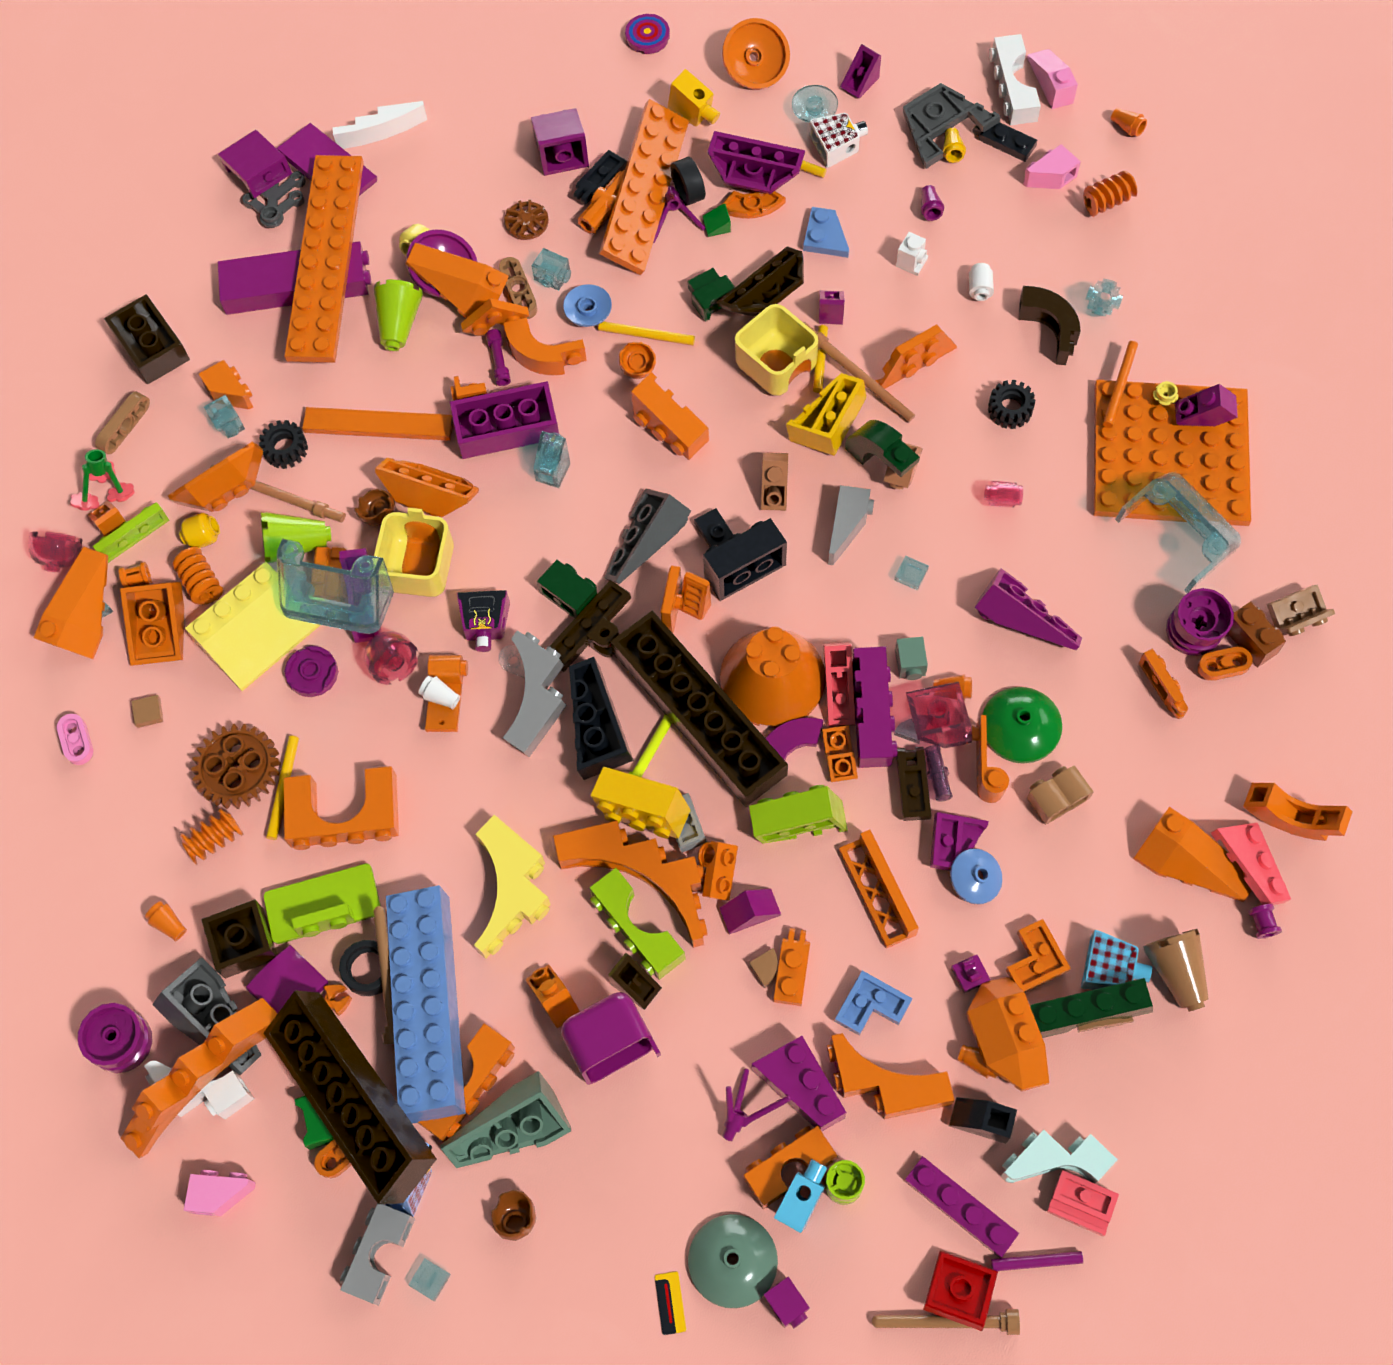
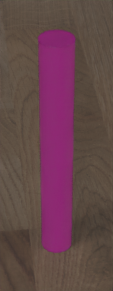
(1037, 1261)

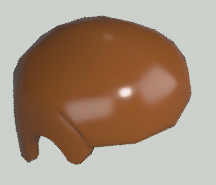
(375, 506)
(513, 1215)

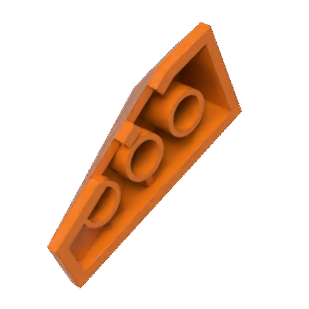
(458, 279)

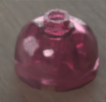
(54, 550)
(390, 657)

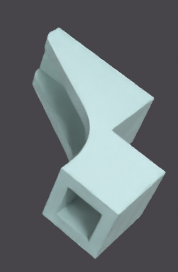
(1047, 1155)

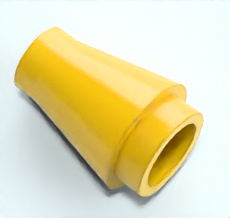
(953, 146)

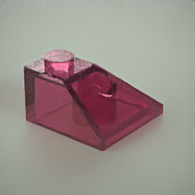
(940, 715)

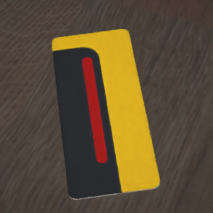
(670, 1303)

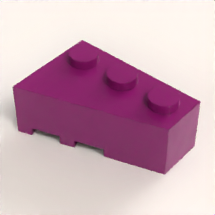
(796, 1073)

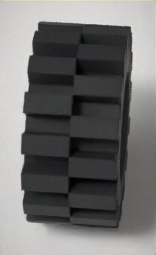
(1015, 392)
(288, 455)

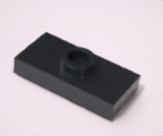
(713, 528)

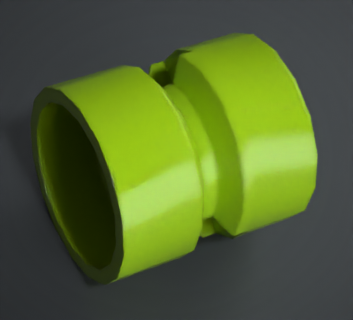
(844, 1182)

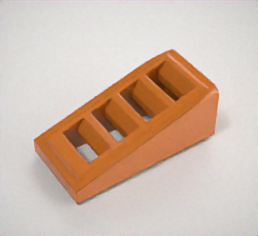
(695, 596)

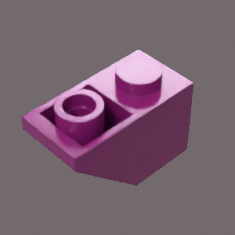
(1207, 407)

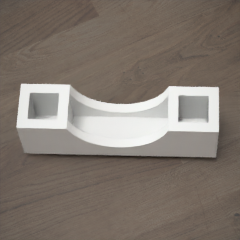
(1020, 101)

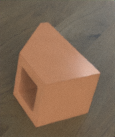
(774, 481)

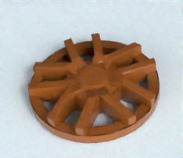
(526, 220)

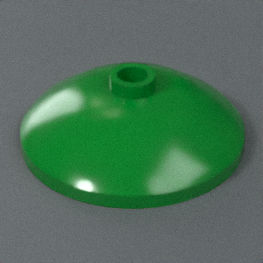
(1019, 739)

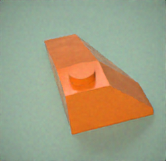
(76, 609)
(1189, 854)

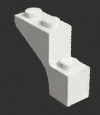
(223, 1095)

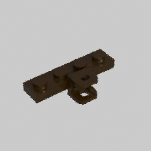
(592, 625)

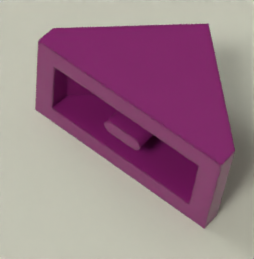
(862, 72)
(831, 307)
(749, 909)

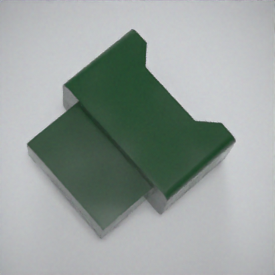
(707, 290)

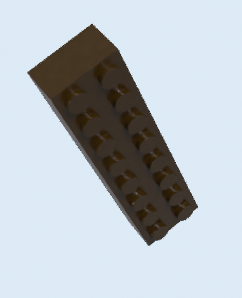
(699, 708)
(350, 1098)

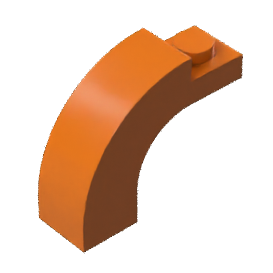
(538, 356)
(1294, 816)

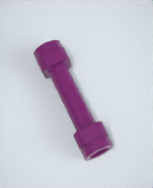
(501, 372)

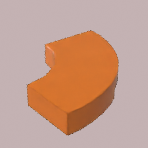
(753, 204)

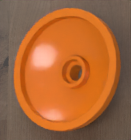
(765, 42)

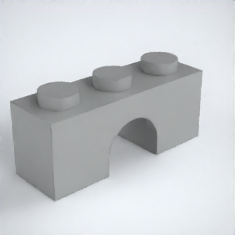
(384, 1227)

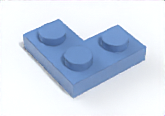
(868, 996)

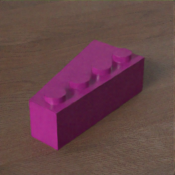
(872, 707)

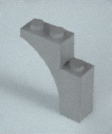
(539, 706)

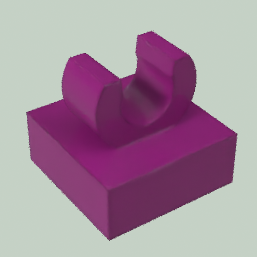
(970, 973)

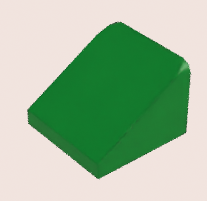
(717, 221)

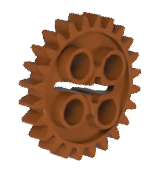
(252, 779)

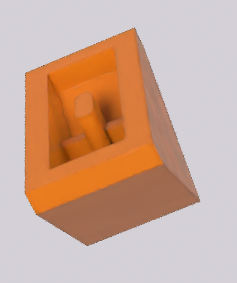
(106, 518)

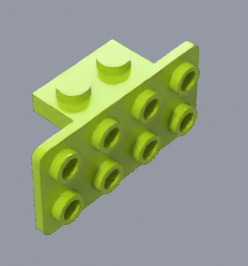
(321, 903)

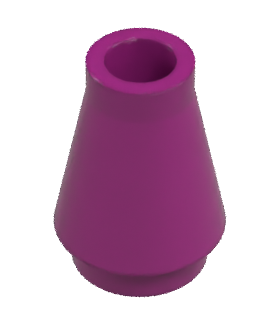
(931, 204)

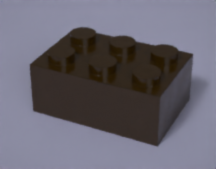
(147, 339)

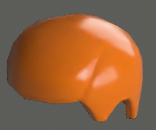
(637, 360)

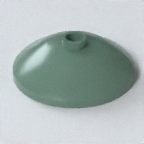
(726, 1283)

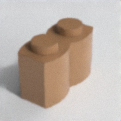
(1059, 794)

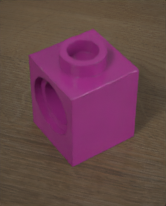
(787, 1303)

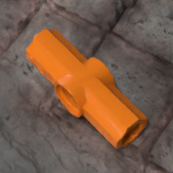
(601, 205)

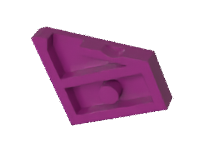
(952, 836)

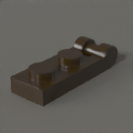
(913, 784)

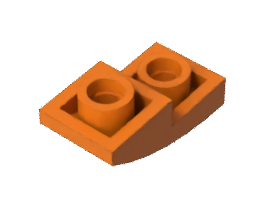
(839, 753)

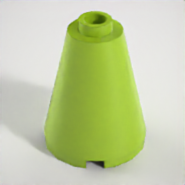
(396, 310)
(305, 531)

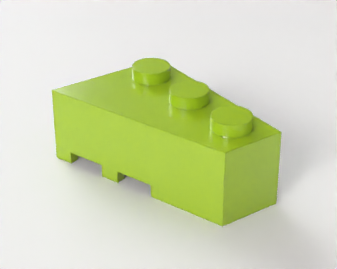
(797, 814)

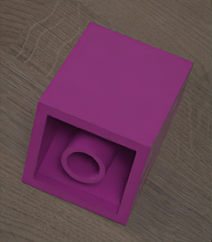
(560, 141)

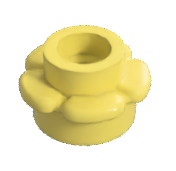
(1166, 388)

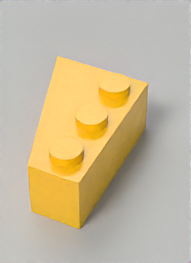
(829, 416)

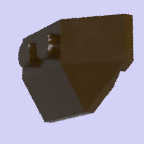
(767, 284)

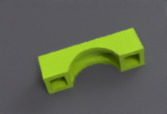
(657, 950)

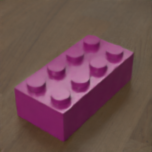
(503, 419)

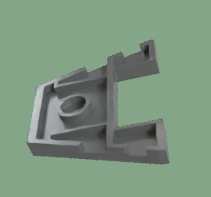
(938, 111)

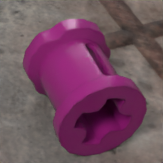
(1265, 921)

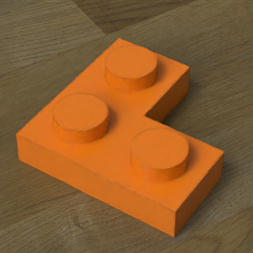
(492, 313)
(1044, 958)

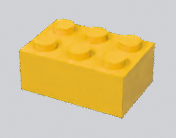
(640, 803)

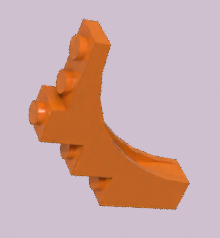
(675, 880)
(192, 1072)

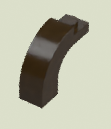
(1056, 313)

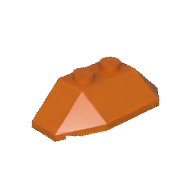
(222, 482)
(425, 487)
(1008, 1034)

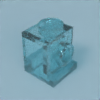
(224, 417)

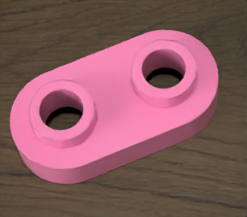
(75, 741)

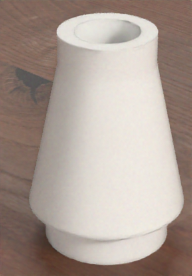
(438, 692)

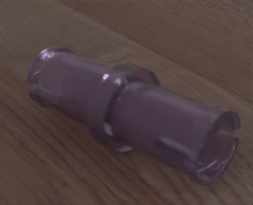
(938, 773)

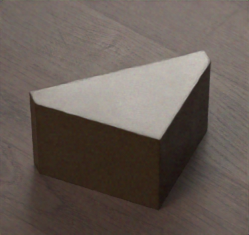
(634, 981)

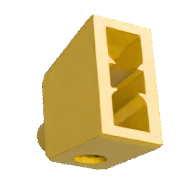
(692, 99)

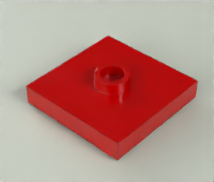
(960, 1291)

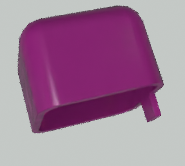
(607, 1037)

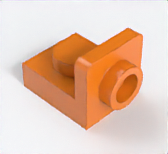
(466, 391)

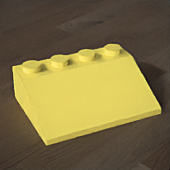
(248, 629)

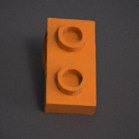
(720, 865)

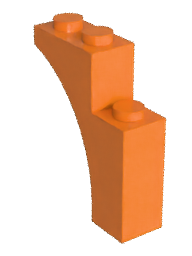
(897, 1092)

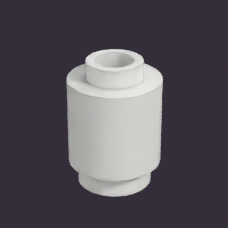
(981, 282)

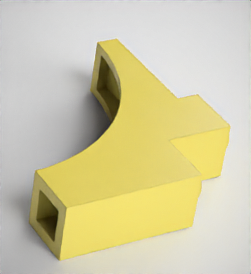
(516, 896)

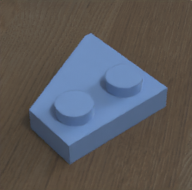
(825, 234)

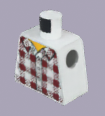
(836, 137)

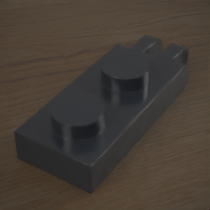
(1008, 140)
(599, 176)

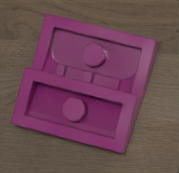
(284, 976)

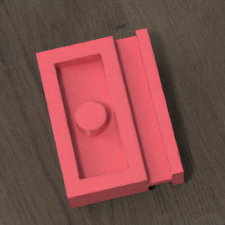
(1082, 1203)

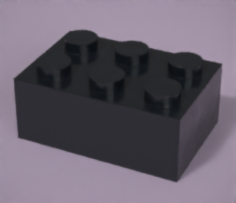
(745, 558)

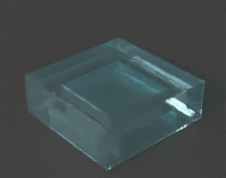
(911, 572)
(429, 1279)

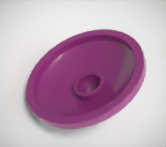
(443, 241)

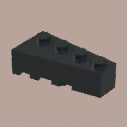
(597, 725)

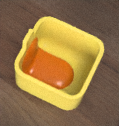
(775, 349)
(415, 552)

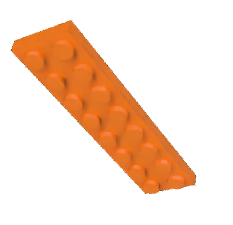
(644, 187)

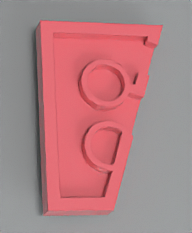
(1253, 855)

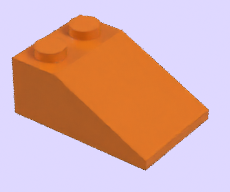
(154, 622)

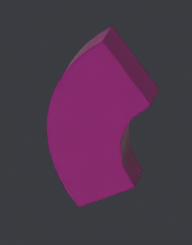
(795, 735)

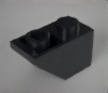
(983, 1118)

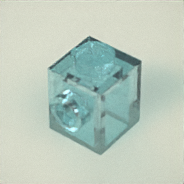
(551, 269)

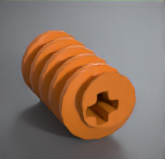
(1109, 192)
(197, 576)
(210, 835)

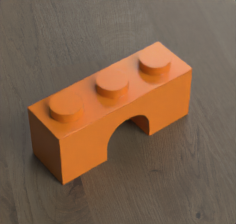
(765, 1177)

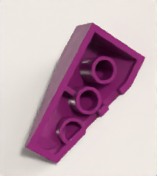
(1010, 606)

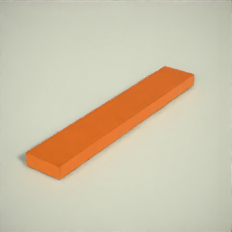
(378, 423)

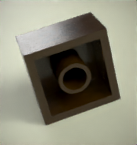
(239, 939)

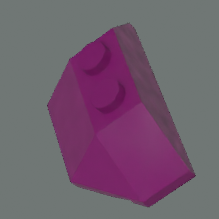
(753, 162)

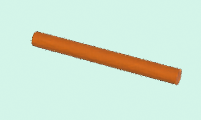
(1120, 384)

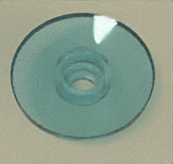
(814, 102)

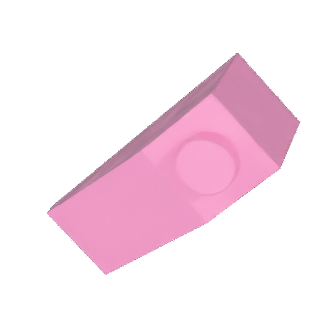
(1053, 78)

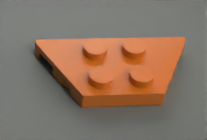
(915, 354)

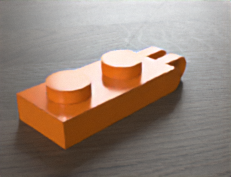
(1163, 683)
(792, 969)

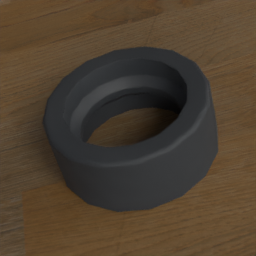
(688, 181)
(346, 962)

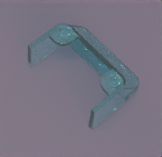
(1219, 535)

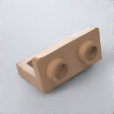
(1299, 610)

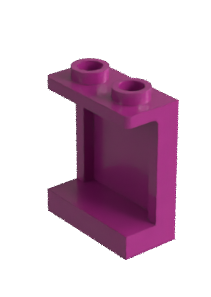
(255, 163)

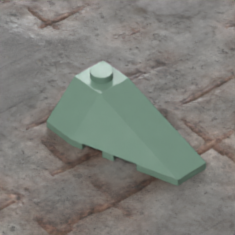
(517, 1119)

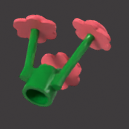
(99, 469)

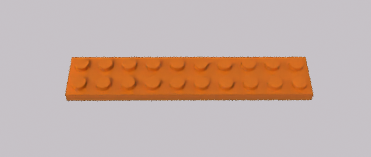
(324, 259)

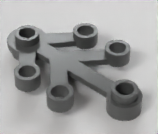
(272, 214)

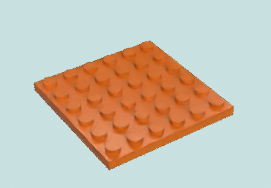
(1151, 443)

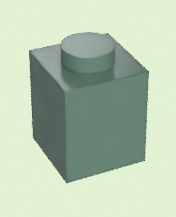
(911, 658)

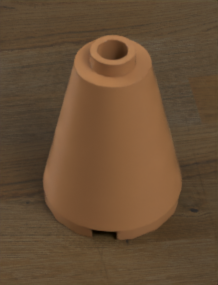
(1181, 967)

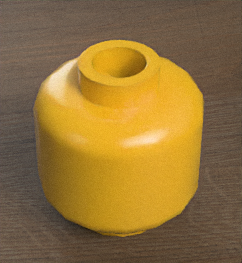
(199, 530)

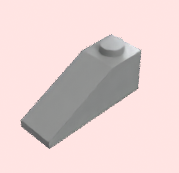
(849, 518)

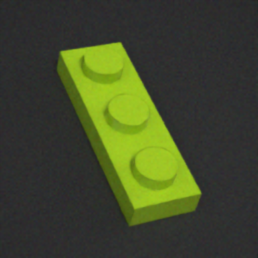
(132, 532)

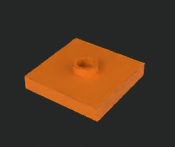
(672, 598)

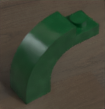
(885, 443)

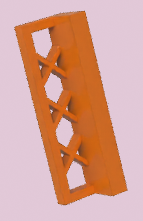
(888, 884)

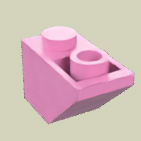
(1053, 170)
(215, 1194)

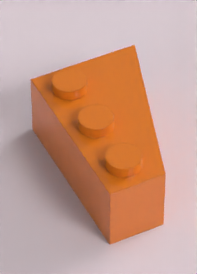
(667, 419)

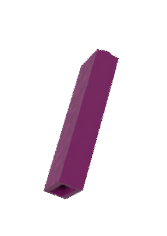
(271, 280)

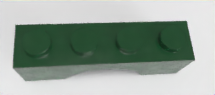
(1105, 1003)

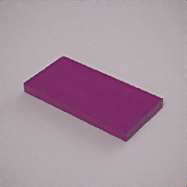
(310, 141)

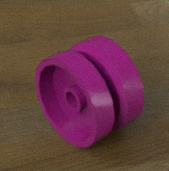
(114, 1038)

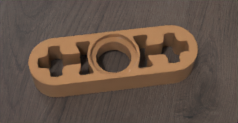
(519, 278)
(122, 422)

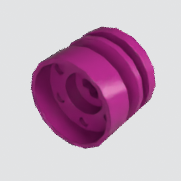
(1207, 611)

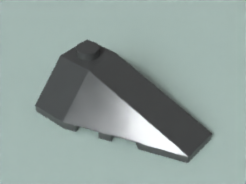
(198, 1003)

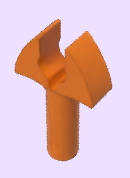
(338, 1006)

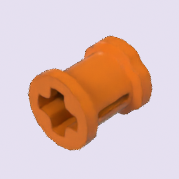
(135, 575)

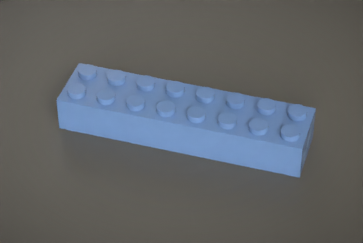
(424, 1005)

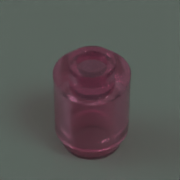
(1003, 494)

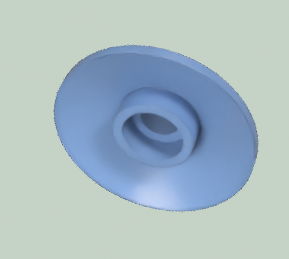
(584, 298)
(966, 880)

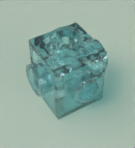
(1100, 306)

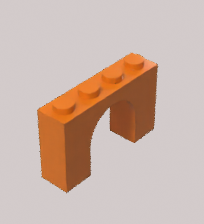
(375, 820)

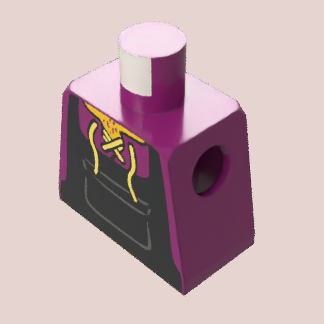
(484, 616)

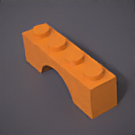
(489, 1054)

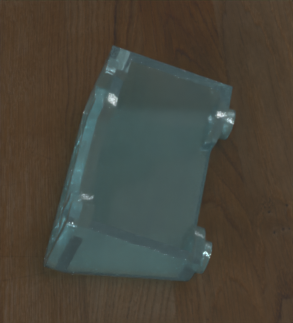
(332, 595)

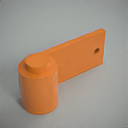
(449, 670)
(990, 780)

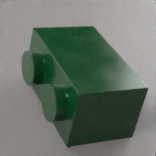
(566, 588)

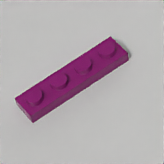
(961, 1207)

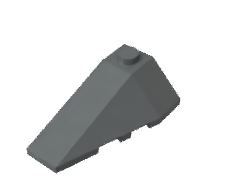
(655, 521)

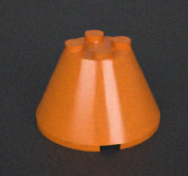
(773, 676)

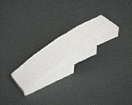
(387, 123)

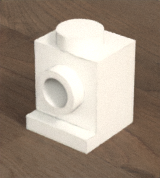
(912, 254)

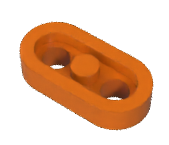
(1223, 663)
(331, 1151)

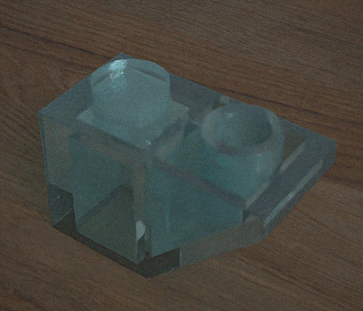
(551, 459)

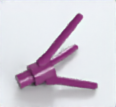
(673, 203)
(736, 1117)

